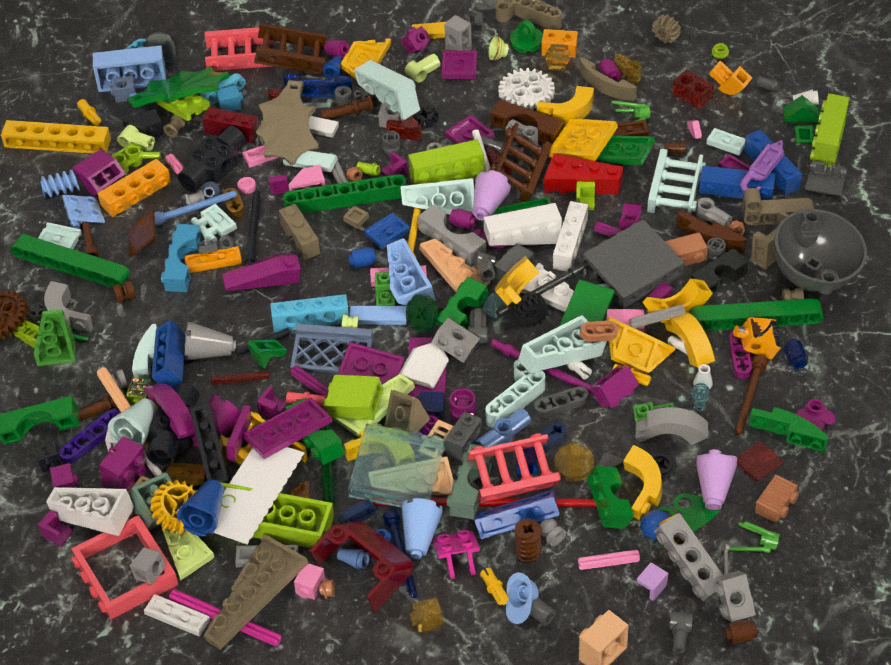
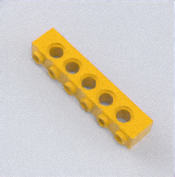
(55, 137)

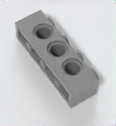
(691, 546)

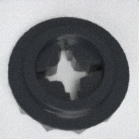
(432, 117)
(669, 464)

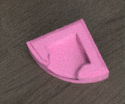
(694, 128)

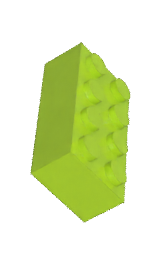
(830, 130)
(447, 163)

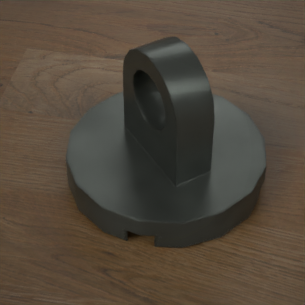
(167, 42)

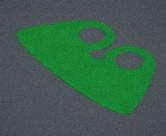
(695, 515)

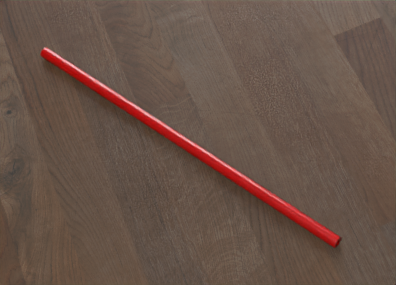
(561, 502)

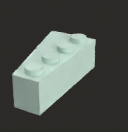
(389, 87)
(559, 347)

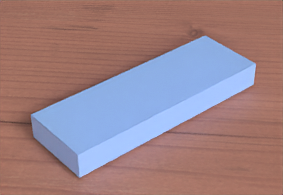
(379, 315)

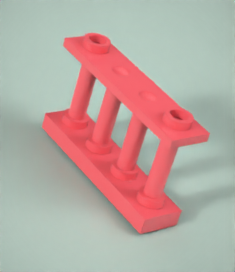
(231, 39)
(508, 487)

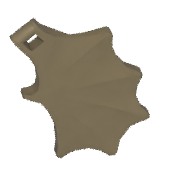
(287, 125)

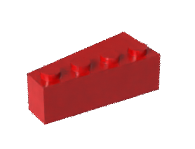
(566, 171)

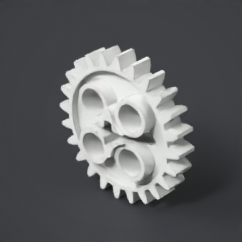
(526, 88)

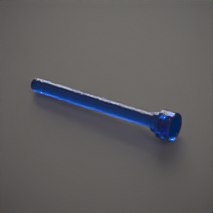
(392, 519)

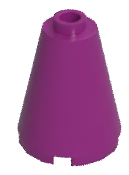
(226, 416)

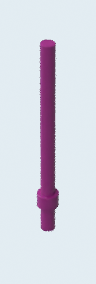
(510, 350)

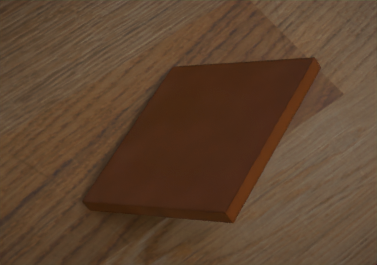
(142, 233)

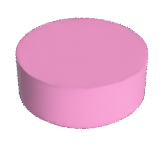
(246, 185)

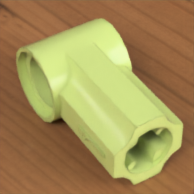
(419, 70)
(132, 135)

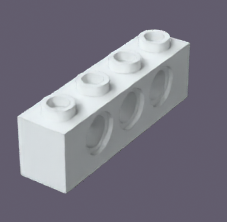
(570, 236)

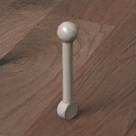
(725, 548)

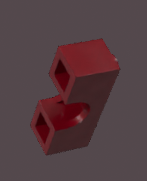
(217, 120)

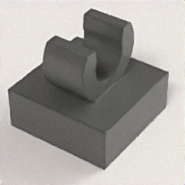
(590, 276)

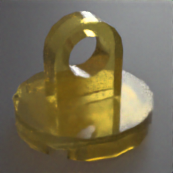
(574, 462)

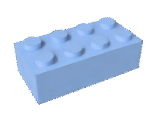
(141, 63)

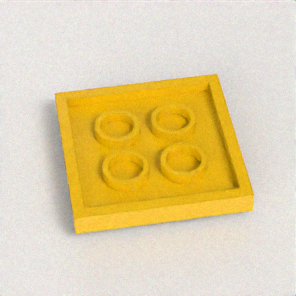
(583, 138)

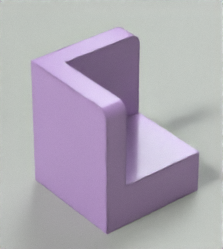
(653, 579)

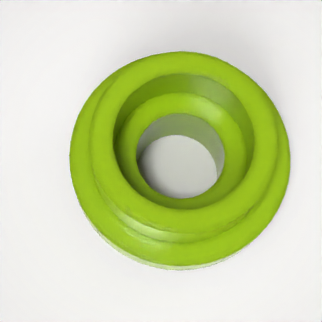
(720, 51)

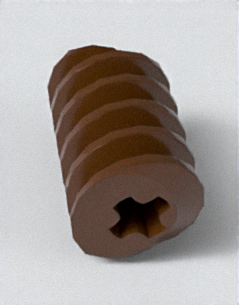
(527, 540)

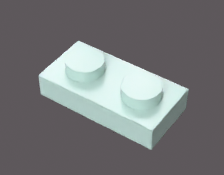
(726, 141)

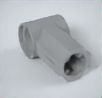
(527, 132)
(708, 212)

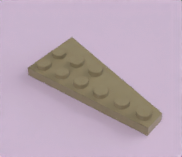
(258, 583)

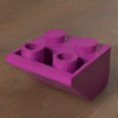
(98, 172)

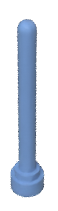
(161, 217)

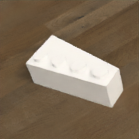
(524, 226)

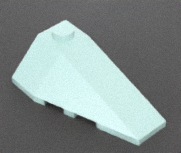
(444, 195)

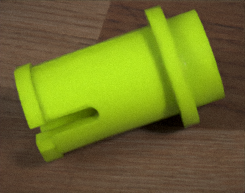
(372, 169)

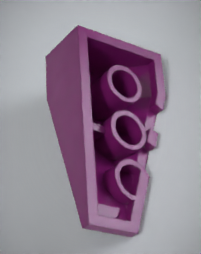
(266, 272)

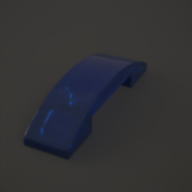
(319, 88)

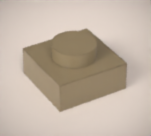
(355, 217)

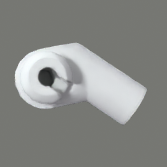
(677, 343)

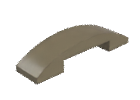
(606, 85)

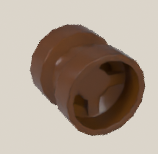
(128, 291)

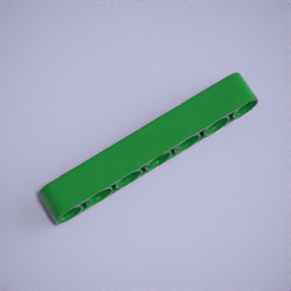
(346, 194)
(69, 261)
(784, 312)

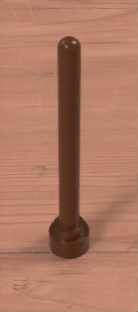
(90, 249)
(758, 366)

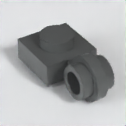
(210, 246)

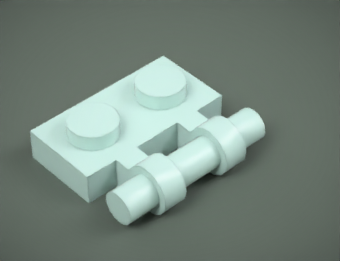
(217, 219)

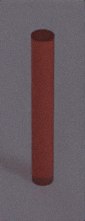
(240, 377)

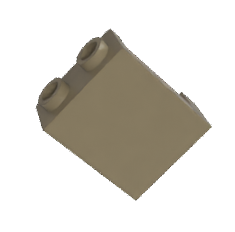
(762, 246)

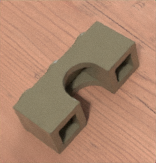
(296, 225)

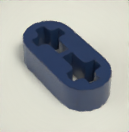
(554, 438)
(358, 512)

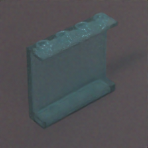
(395, 465)

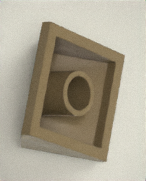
(405, 412)

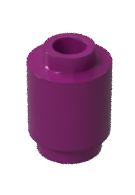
(336, 48)
(609, 69)
(463, 218)

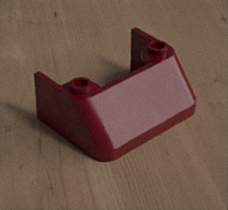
(391, 566)

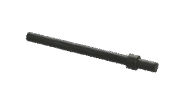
(573, 272)

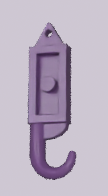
(763, 164)

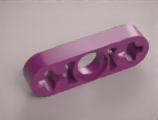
(737, 361)

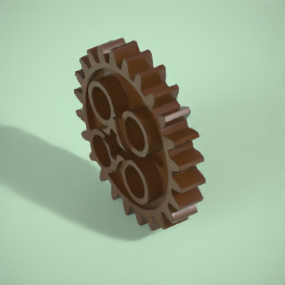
(12, 312)

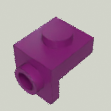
(630, 214)

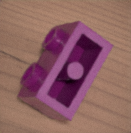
(614, 386)

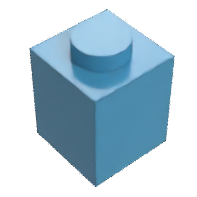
(229, 98)

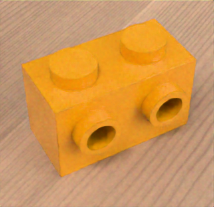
(560, 37)

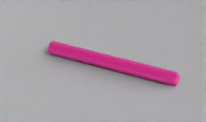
(250, 628)

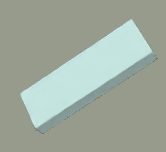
(313, 158)

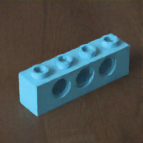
(312, 311)

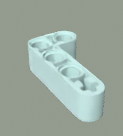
(520, 394)

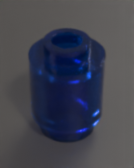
(796, 354)

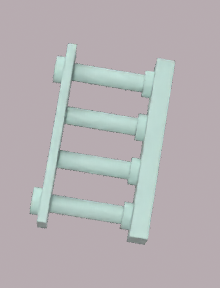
(662, 174)

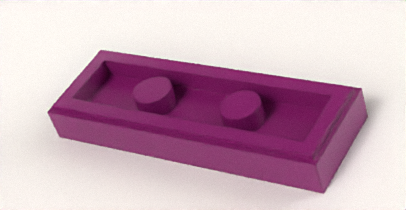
(236, 438)

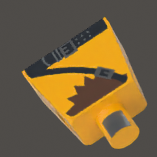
(759, 336)

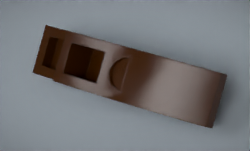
(693, 225)

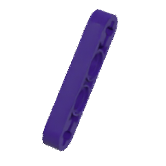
(87, 434)

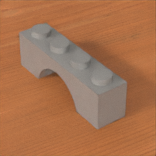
(434, 224)

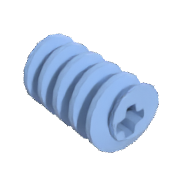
(59, 183)

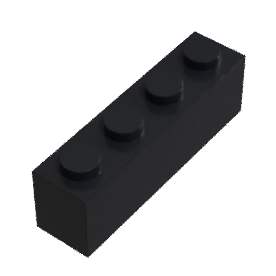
(210, 443)

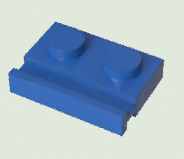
(387, 230)

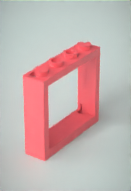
(139, 594)

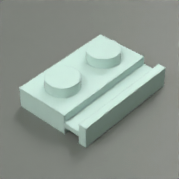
(60, 235)

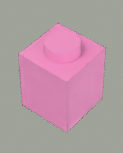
(308, 581)

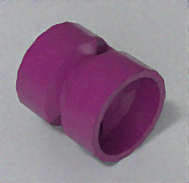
(461, 401)

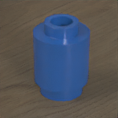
(362, 257)

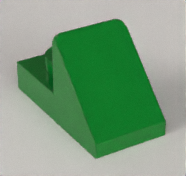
(265, 349)

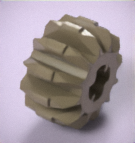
(666, 28)

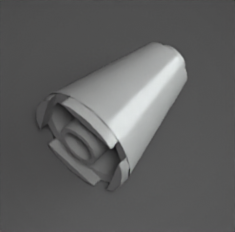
(206, 343)

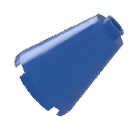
(202, 509)

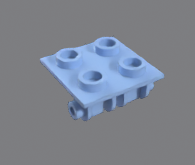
(82, 209)

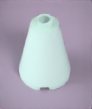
(133, 422)

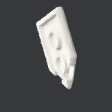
(425, 365)

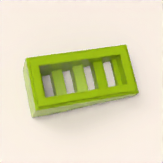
(30, 336)

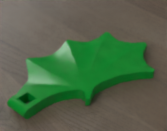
(179, 86)

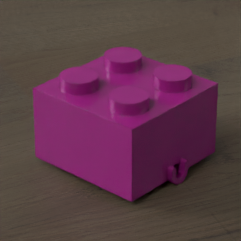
(123, 466)

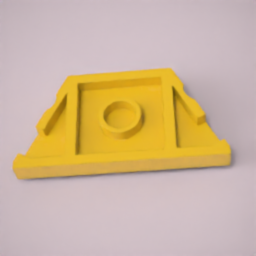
(363, 51)
(637, 348)

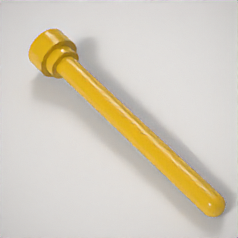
(413, 230)

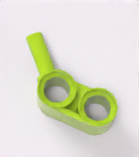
(133, 156)

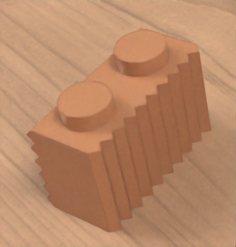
(776, 498)

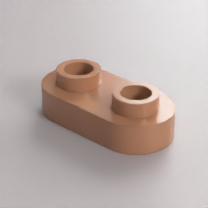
(599, 331)

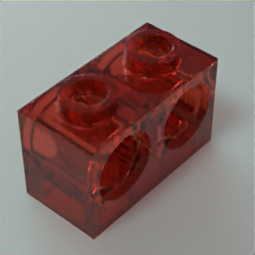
(693, 89)

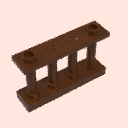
(290, 60)
(536, 163)

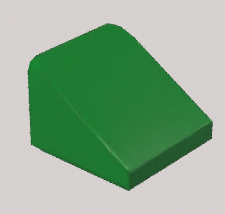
(803, 134)

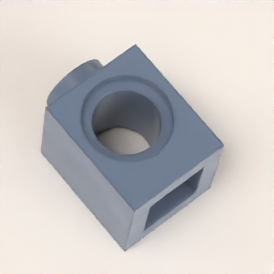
(122, 87)

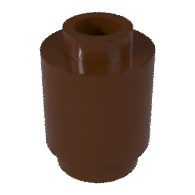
(740, 631)

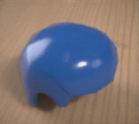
(651, 521)

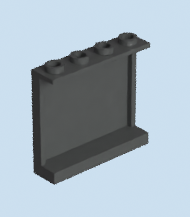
(634, 262)

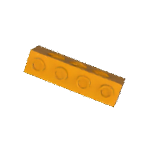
(134, 187)

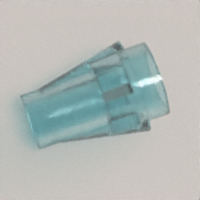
(700, 395)

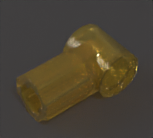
(629, 67)

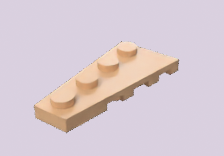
(450, 267)

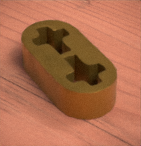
(232, 203)

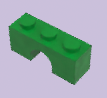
(469, 294)
(612, 511)

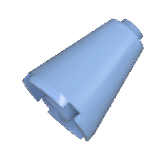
(419, 525)

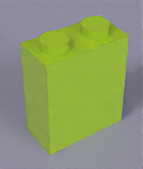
(353, 397)

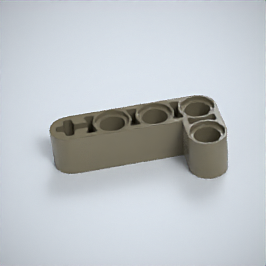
(531, 10)
(767, 211)

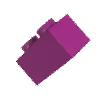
(662, 291)

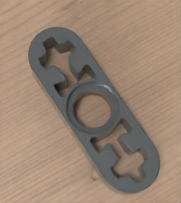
(565, 395)

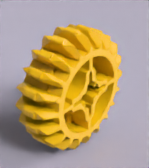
(168, 497)

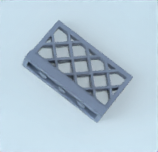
(331, 335)

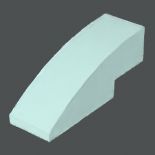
(144, 354)

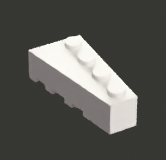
(92, 507)

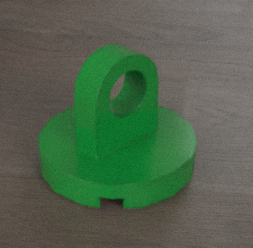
(526, 38)

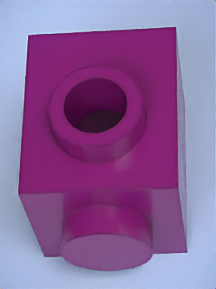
(63, 476)

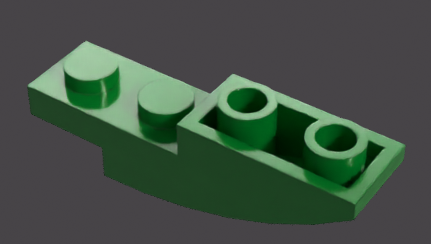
(797, 429)

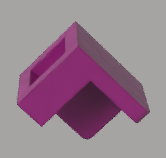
(396, 167)
(269, 405)
(54, 530)

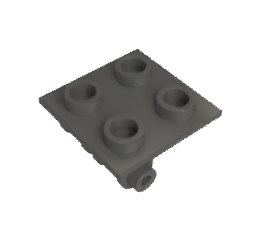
(826, 179)

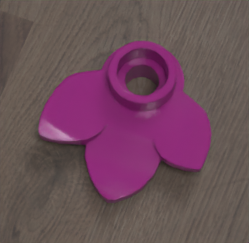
(819, 416)

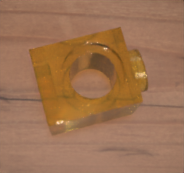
(557, 57)

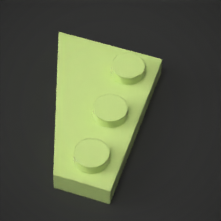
(187, 552)

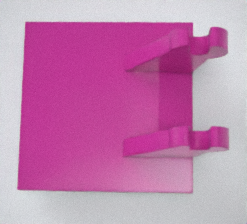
(456, 543)

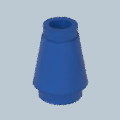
(333, 67)

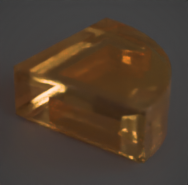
(302, 490)

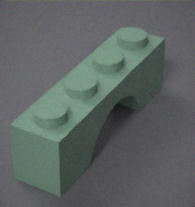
(465, 498)

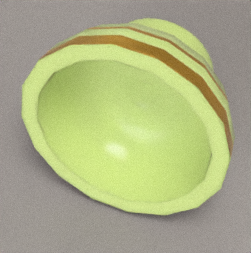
(497, 48)

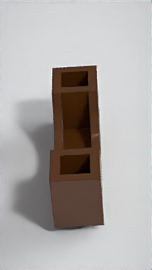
(547, 126)

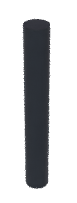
(278, 335)

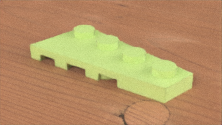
(397, 383)

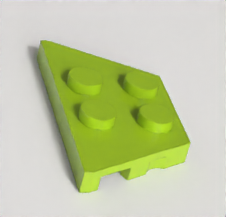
(186, 106)

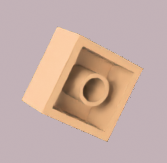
(603, 640)

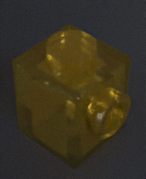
(426, 615)

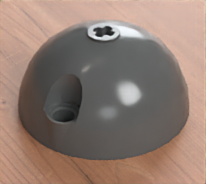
(819, 250)

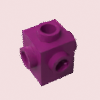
(415, 39)

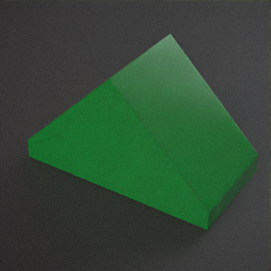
(801, 111)

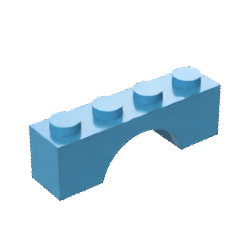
(176, 273)

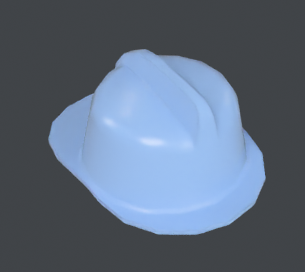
(521, 595)

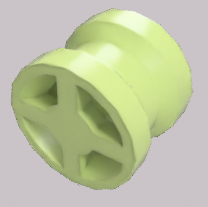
(350, 322)

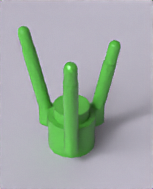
(640, 111)
(768, 539)

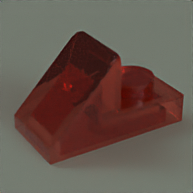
(407, 130)

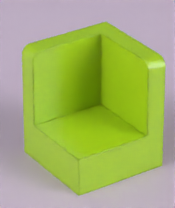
(586, 194)

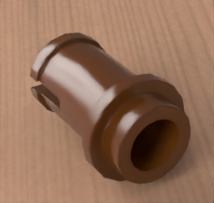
(675, 147)

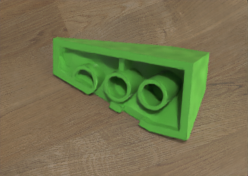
(54, 340)

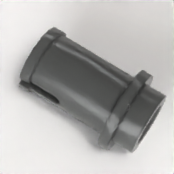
(772, 85)

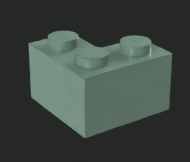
(141, 497)

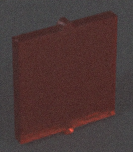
(759, 461)

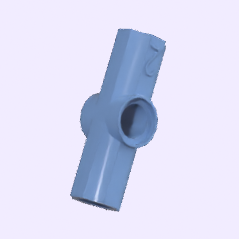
(505, 429)

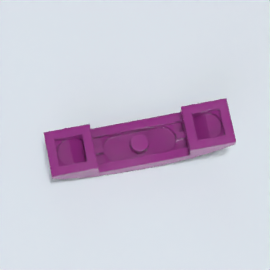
(174, 407)

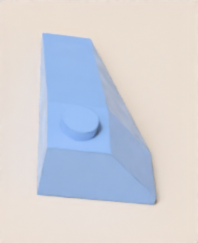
(406, 274)

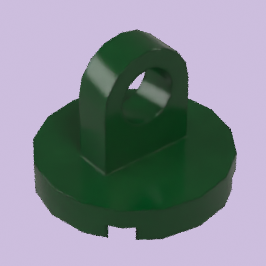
(422, 312)

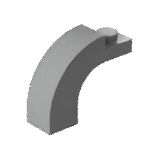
(57, 297)
(672, 421)

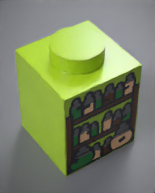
(136, 390)

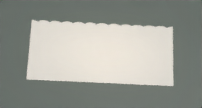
(267, 479)

